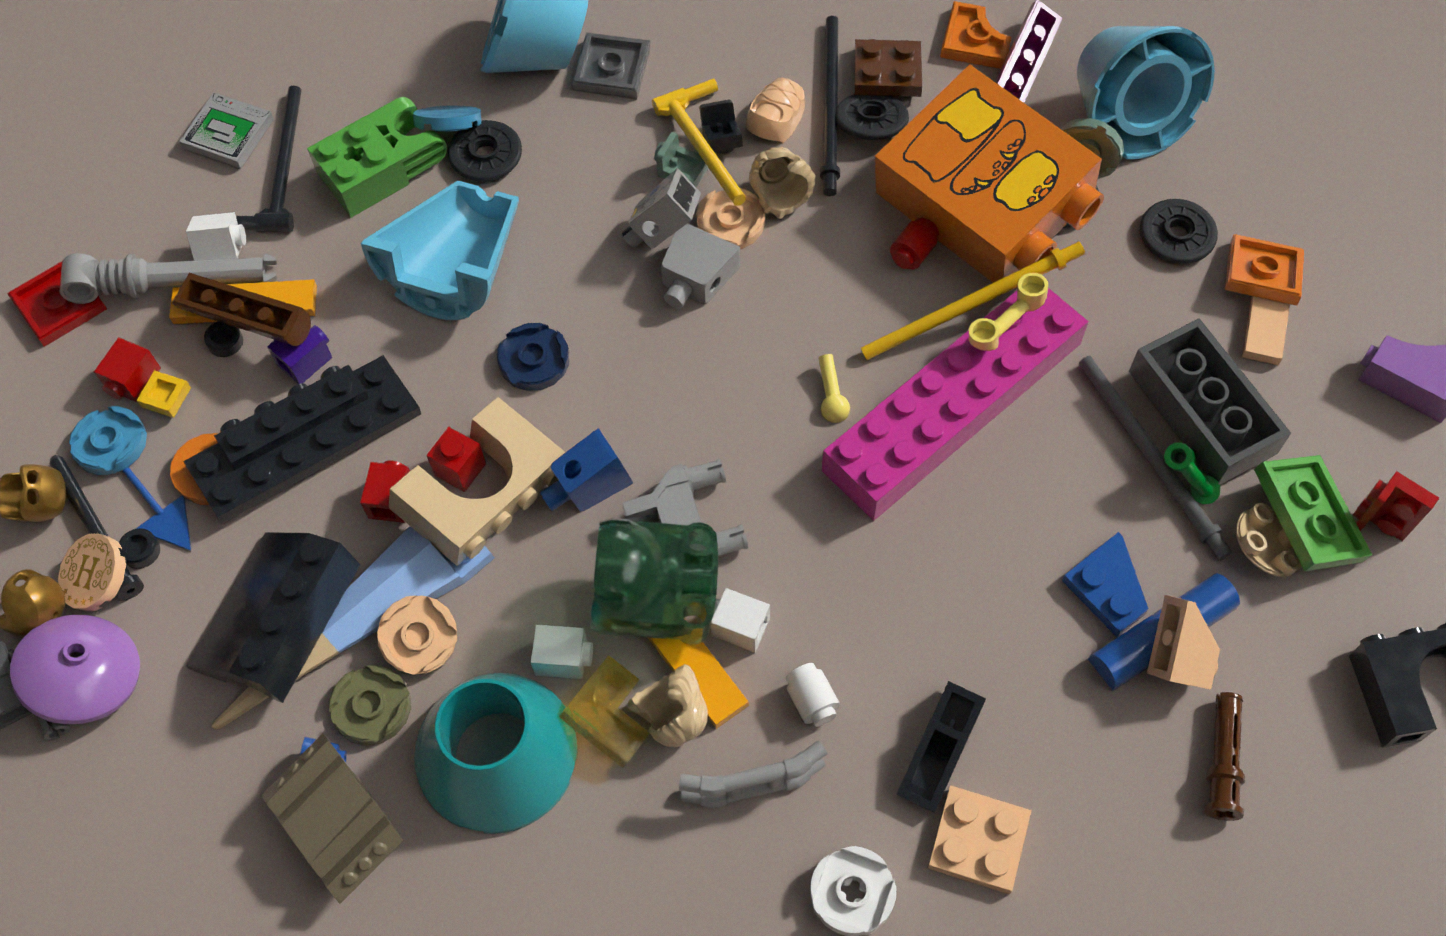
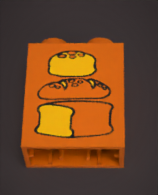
(989, 176)

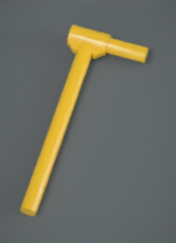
(674, 104)

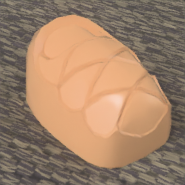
(776, 110)

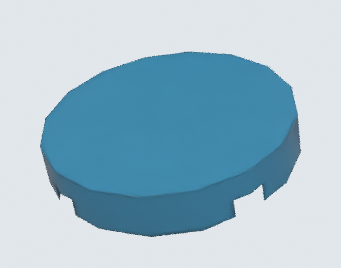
(447, 117)
(108, 440)

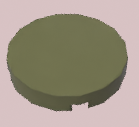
(370, 705)

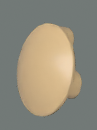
(1266, 541)

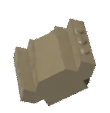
(332, 818)

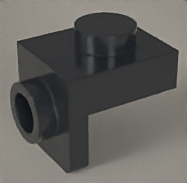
(720, 126)

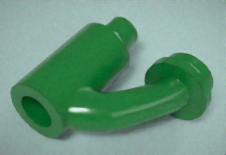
(1183, 460)

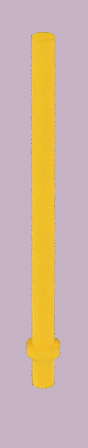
(1056, 260)

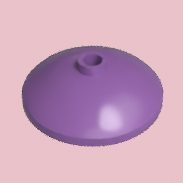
(69, 687)

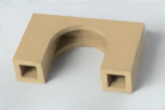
(462, 524)

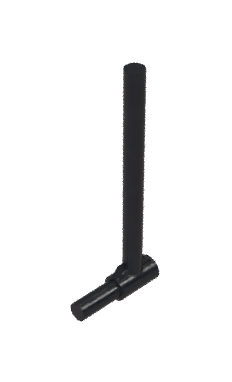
(276, 217)

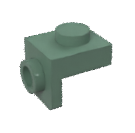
(672, 156)

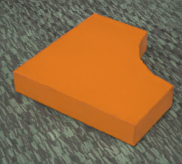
(972, 37)

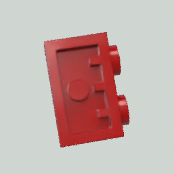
(1395, 506)

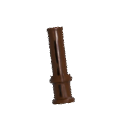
(1225, 773)

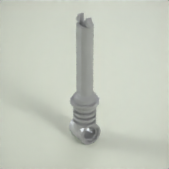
(86, 278)

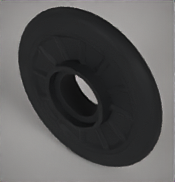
(890, 119)
(490, 167)
(1180, 250)

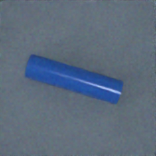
(1132, 650)

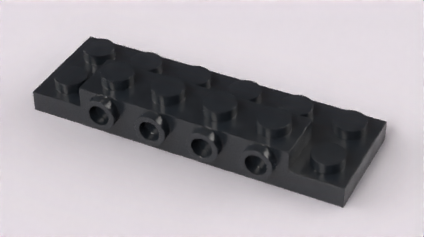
(300, 435)

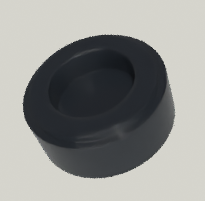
(223, 339)
(139, 548)

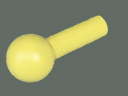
(834, 407)

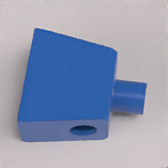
(586, 474)

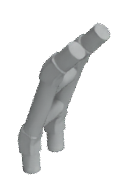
(720, 789)

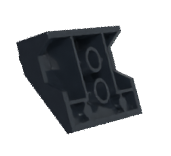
(275, 612)

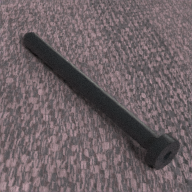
(132, 583)

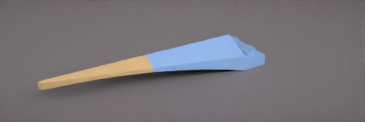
(404, 569)

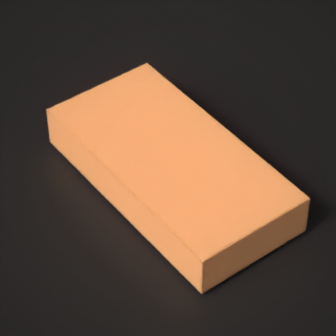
(1265, 330)

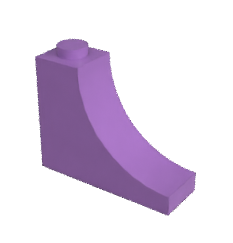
(1409, 374)

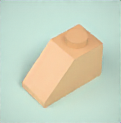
(1183, 645)

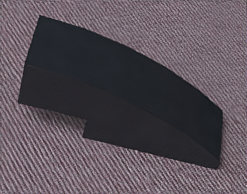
(941, 746)

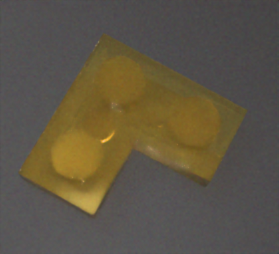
(597, 716)

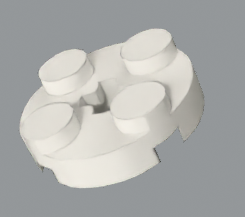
(875, 880)

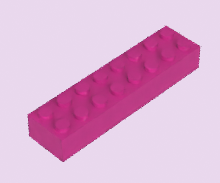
(948, 405)

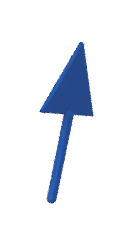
(168, 523)

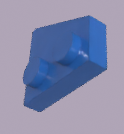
(1109, 586)

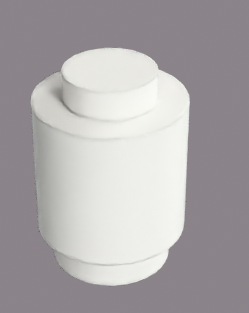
(812, 695)

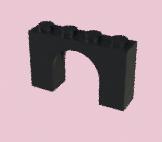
(1391, 682)

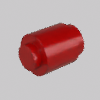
(914, 243)

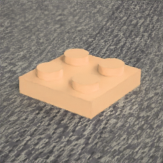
(980, 839)

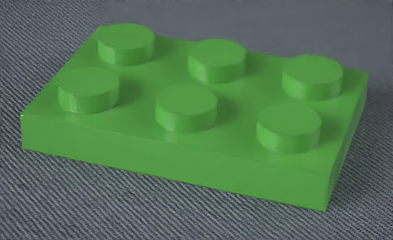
(1312, 512)

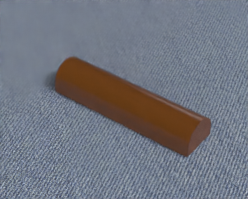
(243, 309)

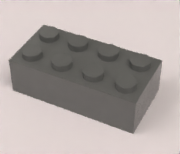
(1208, 401)

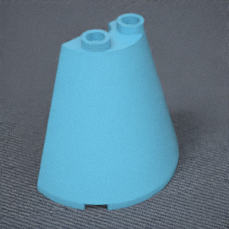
(444, 250)

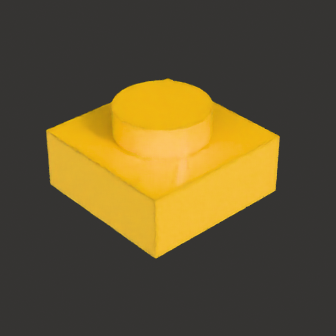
(164, 394)

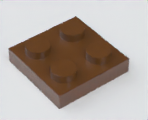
(888, 68)

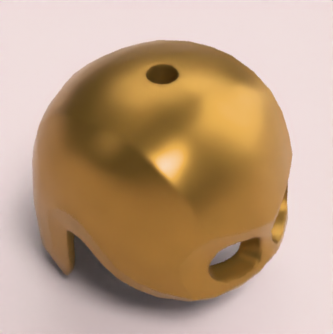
(32, 494)
(31, 603)

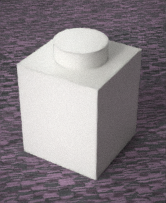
(215, 236)
(740, 620)
(560, 652)

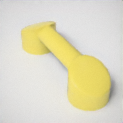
(1030, 296)

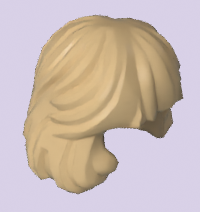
(781, 181)
(672, 708)

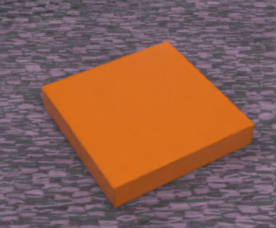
(1265, 269)

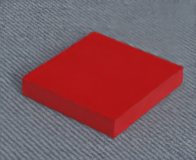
(47, 311)

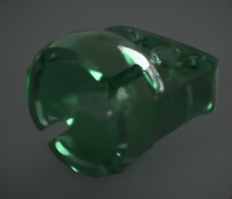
(654, 579)

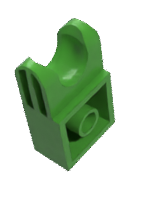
(375, 156)

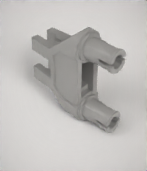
(674, 503)

